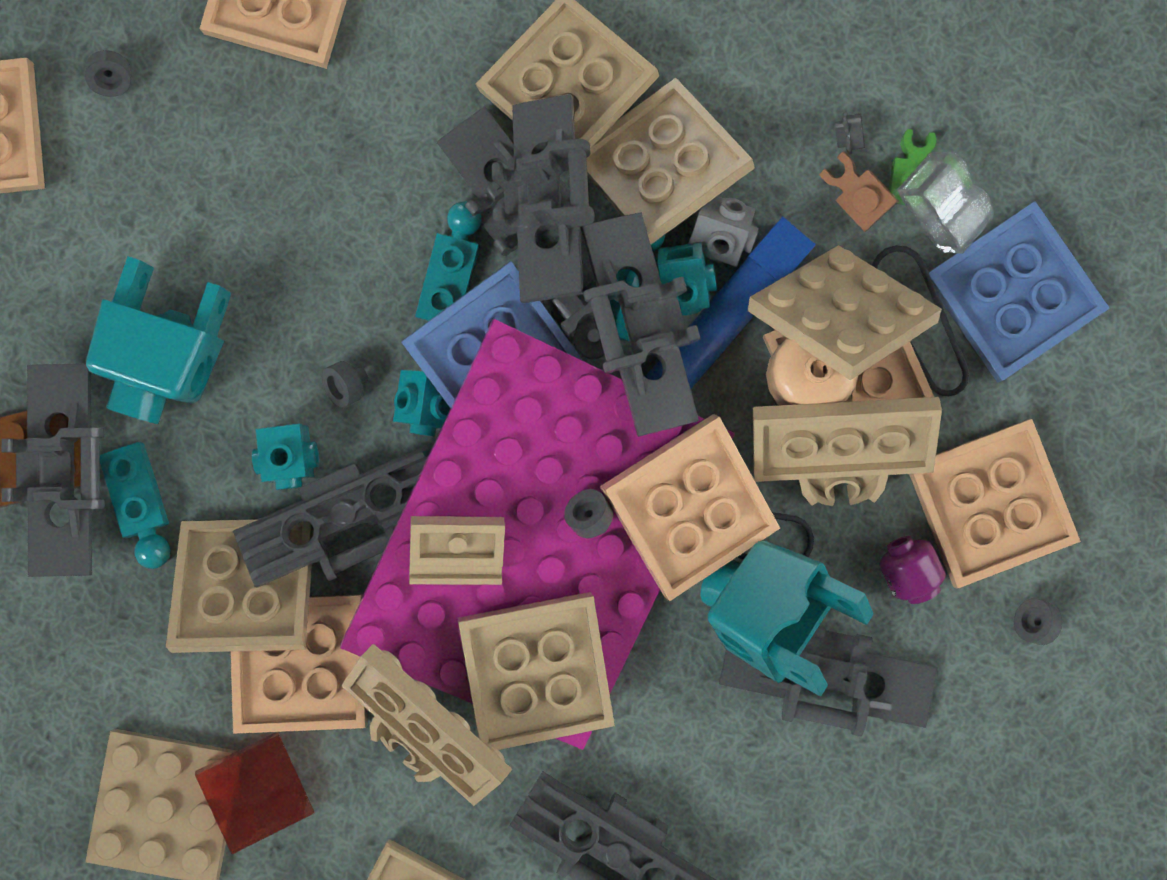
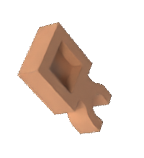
(863, 196)

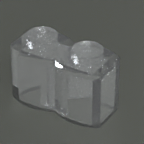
(947, 201)

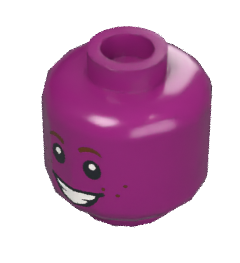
(912, 570)

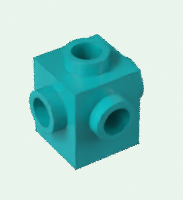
(699, 278)
(419, 404)
(271, 448)

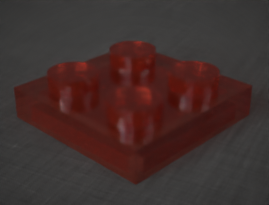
(254, 792)

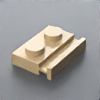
(456, 550)

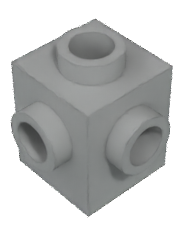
(725, 230)

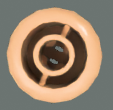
(794, 384)

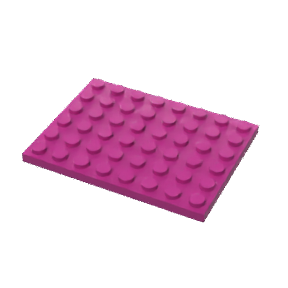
(517, 447)

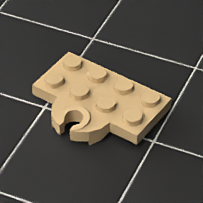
(845, 444)
(434, 737)

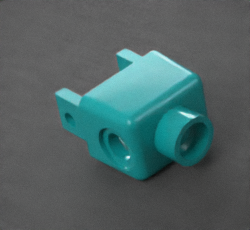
(154, 354)
(774, 606)

